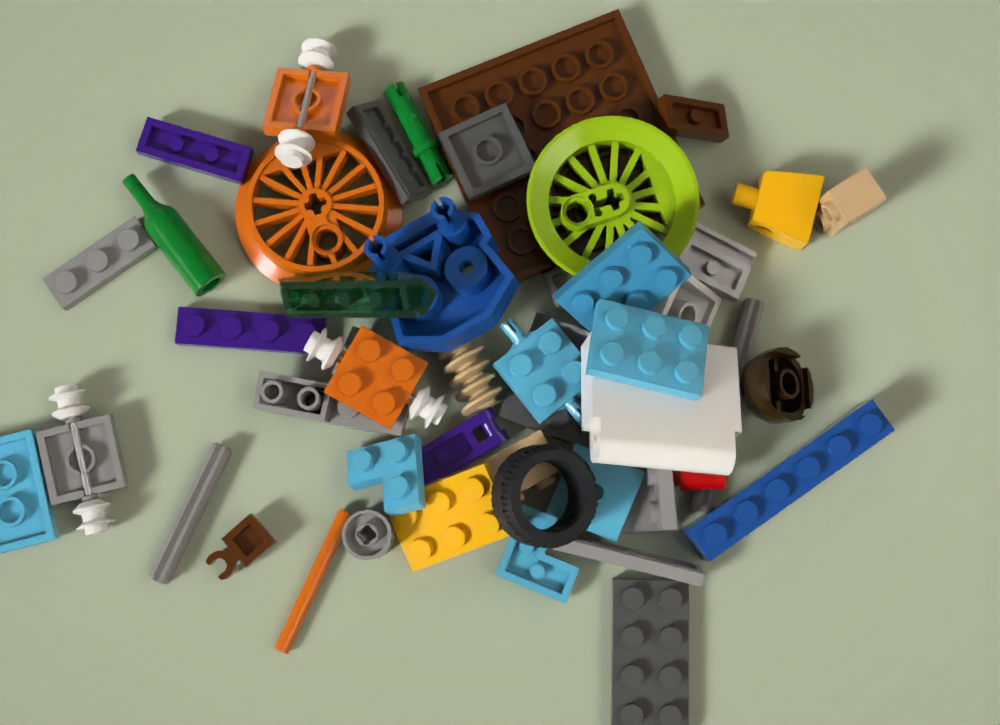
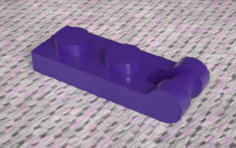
(460, 446)

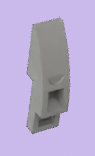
(307, 401)

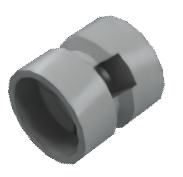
(368, 534)

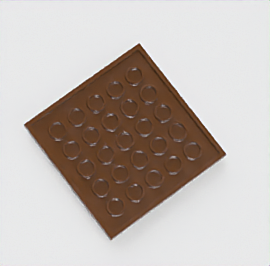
(547, 89)

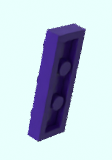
(195, 151)

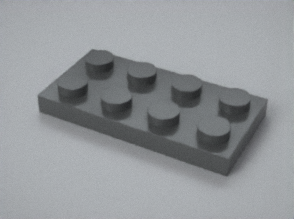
(650, 652)

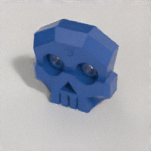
(438, 251)

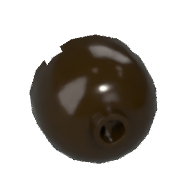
(777, 386)

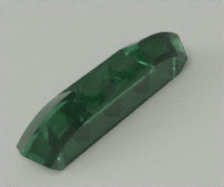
(356, 295)

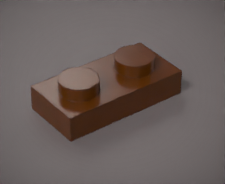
(692, 118)

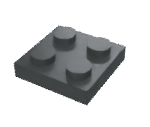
(487, 152)

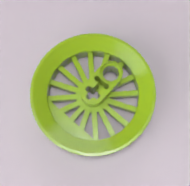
(664, 167)

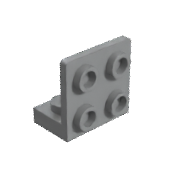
(654, 503)

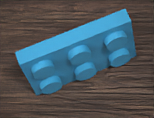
(630, 271)

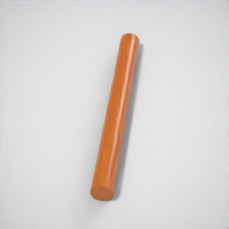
(312, 583)

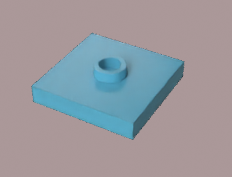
(615, 495)

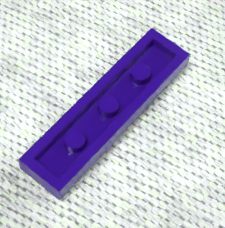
(245, 330)

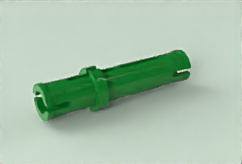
(424, 146)

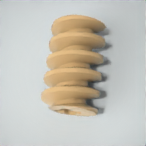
(470, 378)

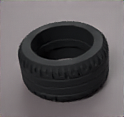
(581, 495)

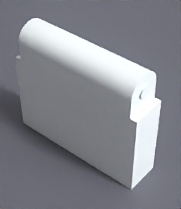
(661, 429)

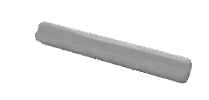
(190, 513)

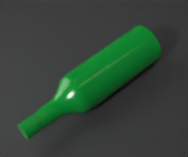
(177, 241)

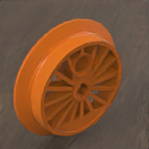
(301, 208)

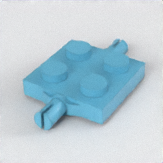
(542, 370)

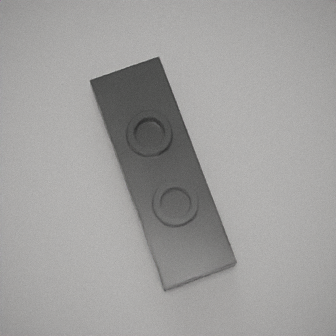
(389, 152)

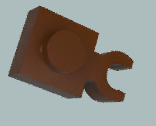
(245, 544)

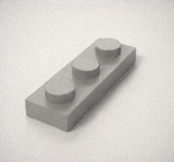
(100, 263)

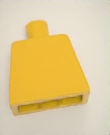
(781, 205)

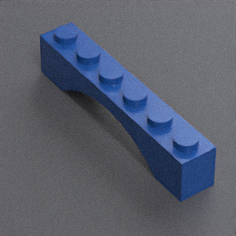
(788, 480)

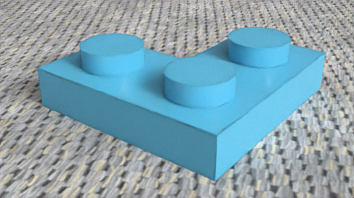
(396, 466)
(535, 569)

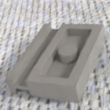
(718, 262)

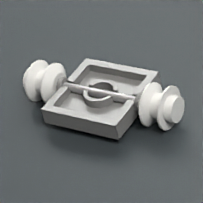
(81, 459)

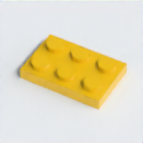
(454, 520)

